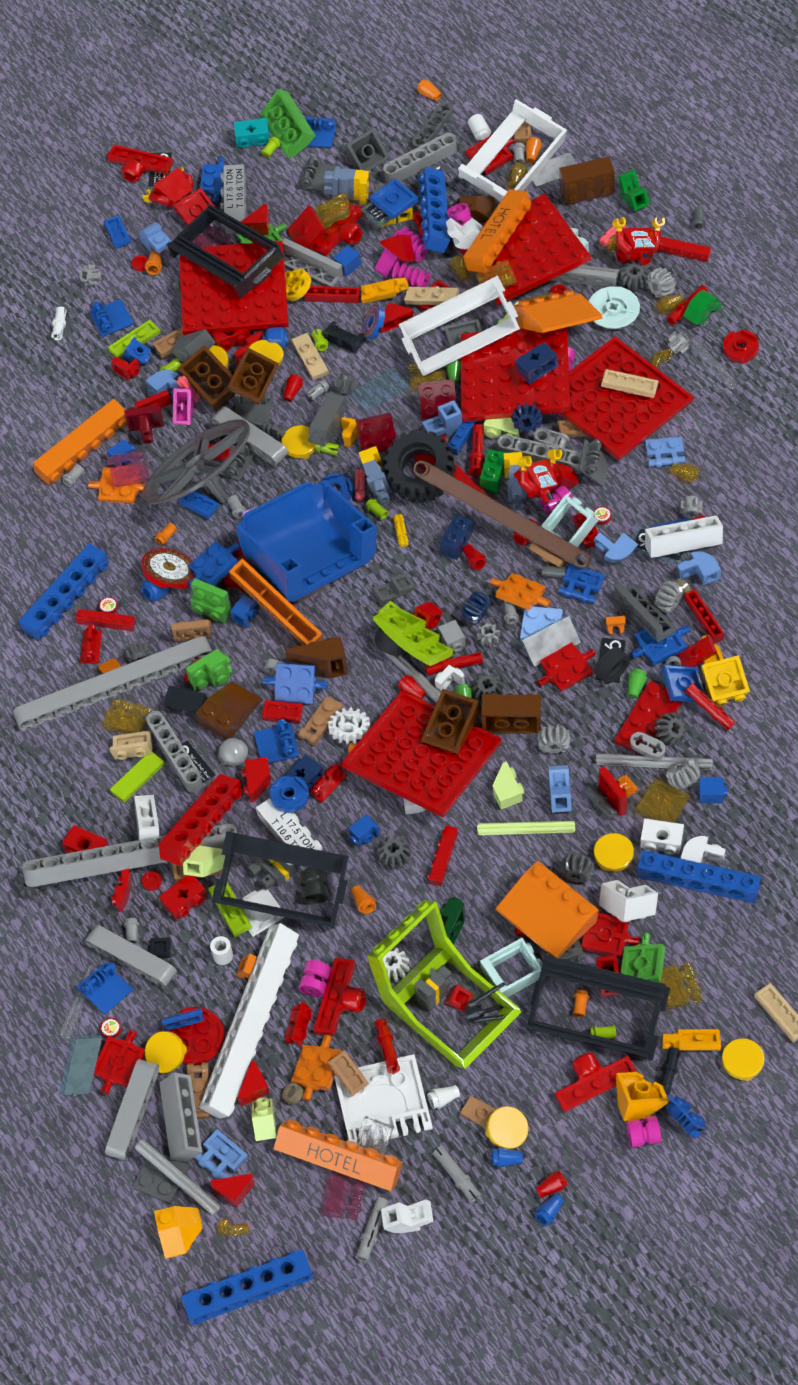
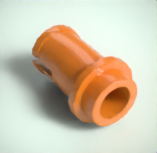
(162, 537)
(581, 998)

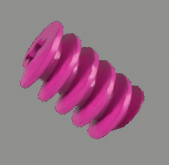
(417, 243)
(414, 278)

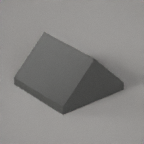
(366, 151)

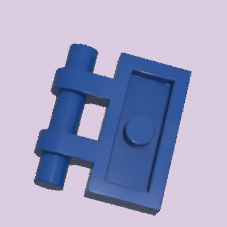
(583, 579)

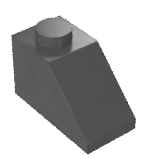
(191, 343)

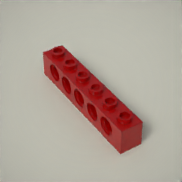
(200, 819)

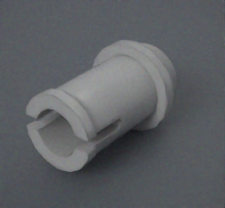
(519, 150)
(318, 389)
(70, 478)
(236, 506)
(510, 616)
(132, 930)

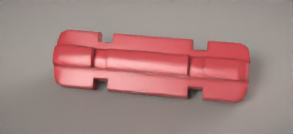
(604, 239)
(184, 383)
(360, 485)

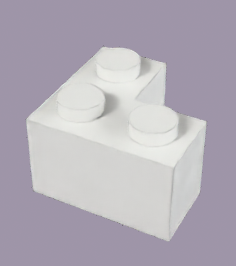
(628, 902)

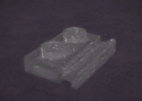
(374, 1135)

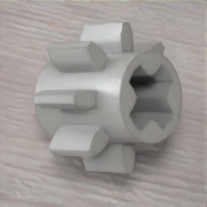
(90, 275)
(678, 342)
(691, 507)
(488, 634)

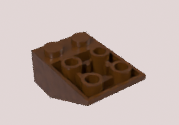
(325, 654)

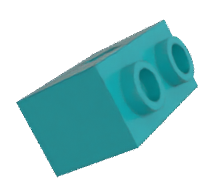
(251, 132)

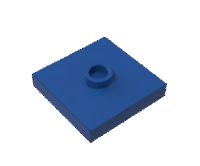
(394, 198)
(679, 679)

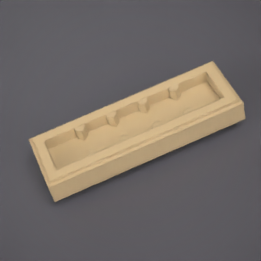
(429, 295)
(310, 356)
(629, 383)
(779, 1010)

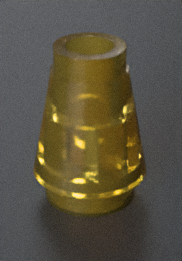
(517, 173)
(458, 266)
(668, 303)
(685, 471)

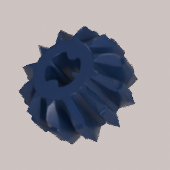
(527, 418)
(476, 607)

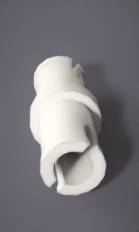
(59, 323)

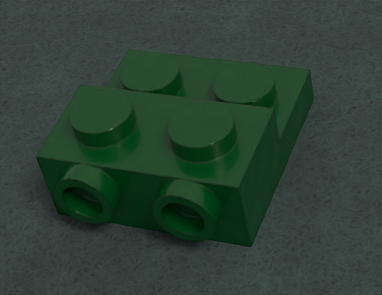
(453, 917)

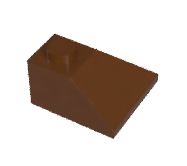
(480, 206)

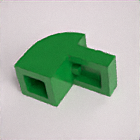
(631, 191)
(701, 307)

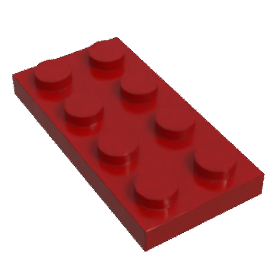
(647, 710)

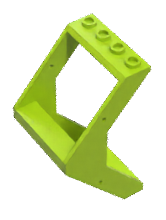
(404, 990)

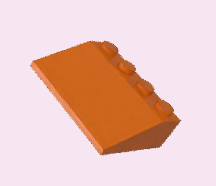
(555, 312)
(548, 910)

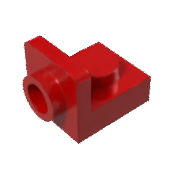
(124, 369)

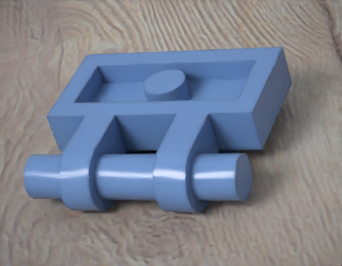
(665, 447)
(225, 1151)

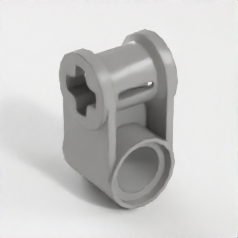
(551, 437)

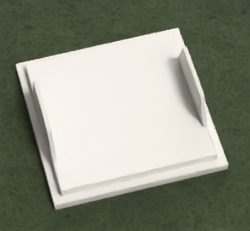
(259, 920)

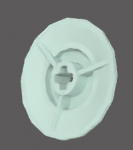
(616, 298)

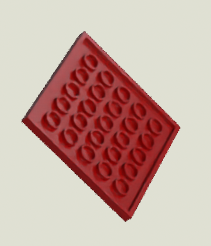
(539, 248)
(215, 304)
(495, 388)
(615, 416)
(418, 772)

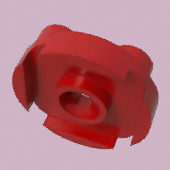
(738, 354)

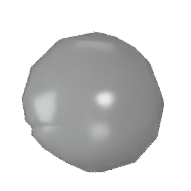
(232, 752)

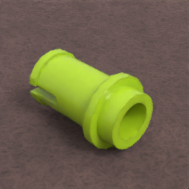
(271, 146)
(320, 342)
(173, 365)
(327, 449)
(373, 506)
(606, 1032)

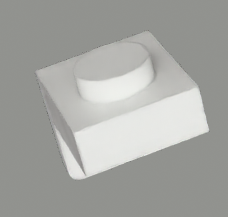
(445, 678)

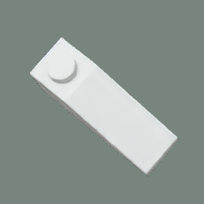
(146, 817)

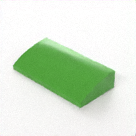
(287, 123)

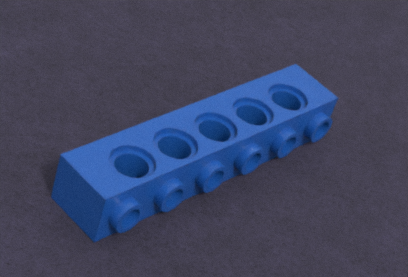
(433, 209)
(56, 595)
(698, 876)
(240, 1297)

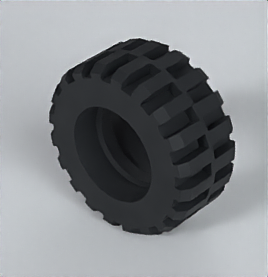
(403, 450)

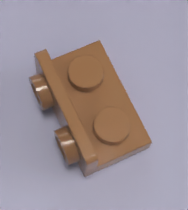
(190, 630)

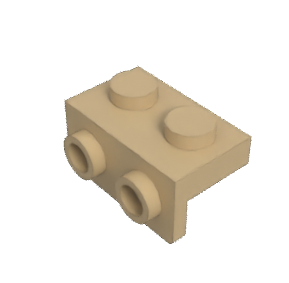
(132, 745)

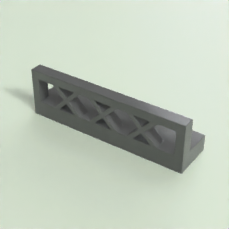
(642, 615)

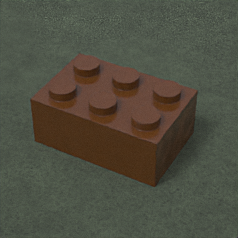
(587, 180)
(208, 377)
(511, 713)

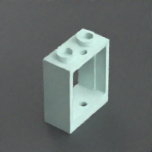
(561, 509)
(487, 966)

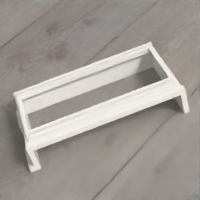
(520, 114)
(452, 309)

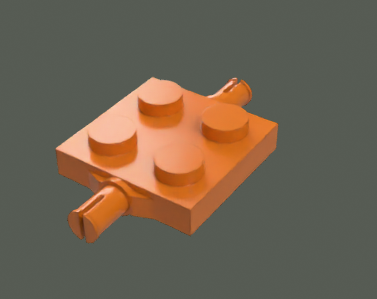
(120, 494)
(520, 591)
(312, 1068)

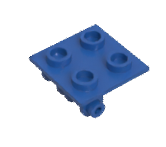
(324, 131)
(110, 317)
(277, 742)
(105, 987)
(679, 1110)

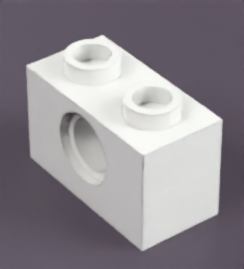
(671, 831)

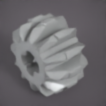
(660, 282)
(668, 597)
(553, 739)
(683, 774)

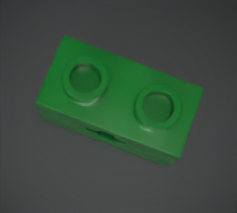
(492, 471)

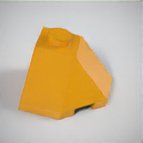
(637, 1096)
(177, 1229)

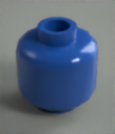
(278, 336)
(152, 591)

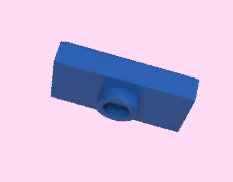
(117, 231)
(199, 504)

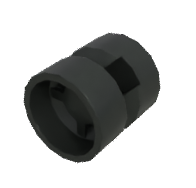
(313, 886)

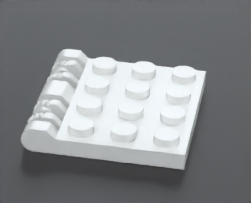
(386, 1098)

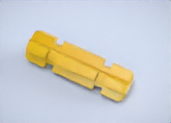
(400, 530)

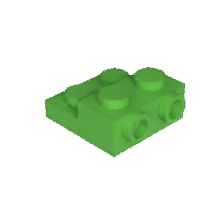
(210, 601)
(211, 668)

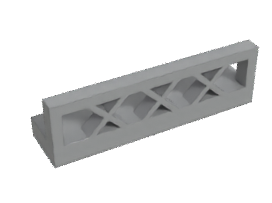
(314, 260)
(590, 276)

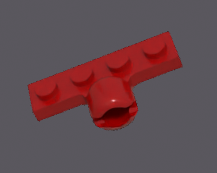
(138, 162)
(340, 231)
(338, 997)
(591, 1080)

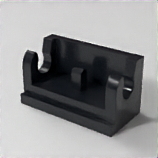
(343, 338)
(184, 699)

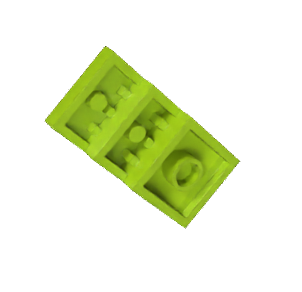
(412, 636)

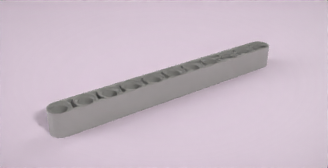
(111, 682)
(106, 859)

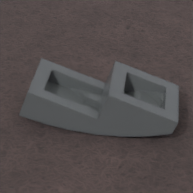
(394, 589)

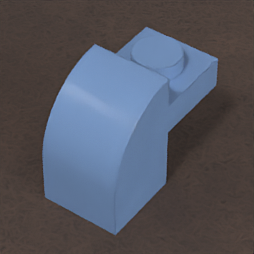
(154, 238)
(162, 381)
(446, 422)
(617, 551)
(701, 564)
(560, 788)

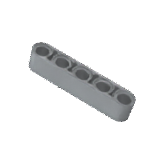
(420, 157)
(259, 441)
(538, 451)
(175, 759)
(129, 954)
(132, 1109)

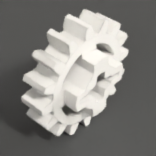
(348, 725)

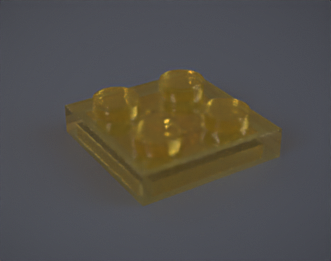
(334, 210)
(662, 802)

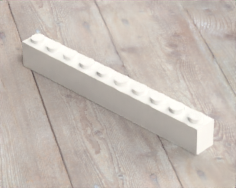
(249, 1021)

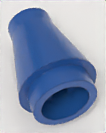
(505, 1157)
(548, 1210)

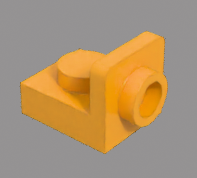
(350, 431)

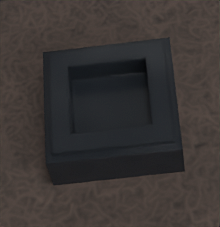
(161, 947)

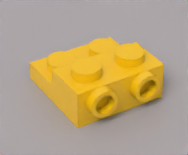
(725, 680)

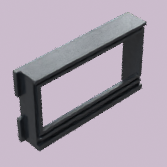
(240, 281)
(283, 853)
(607, 981)

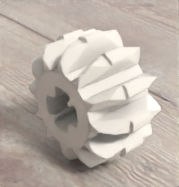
(399, 966)

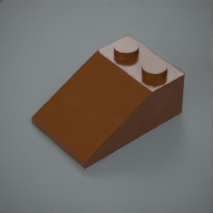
(253, 376)
(227, 710)
(451, 721)

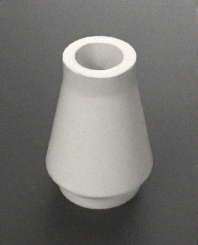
(442, 1096)

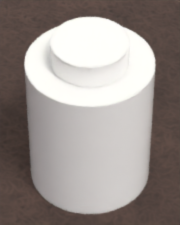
(479, 127)
(221, 950)

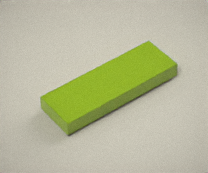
(142, 333)
(137, 777)
(233, 916)

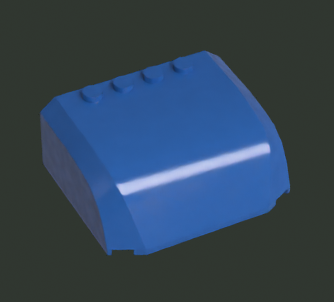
(306, 539)

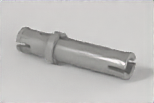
(462, 1181)
(369, 1238)

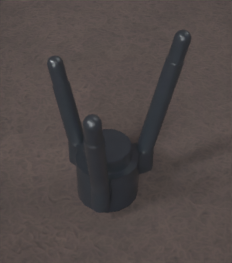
(475, 1012)

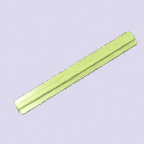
(526, 827)

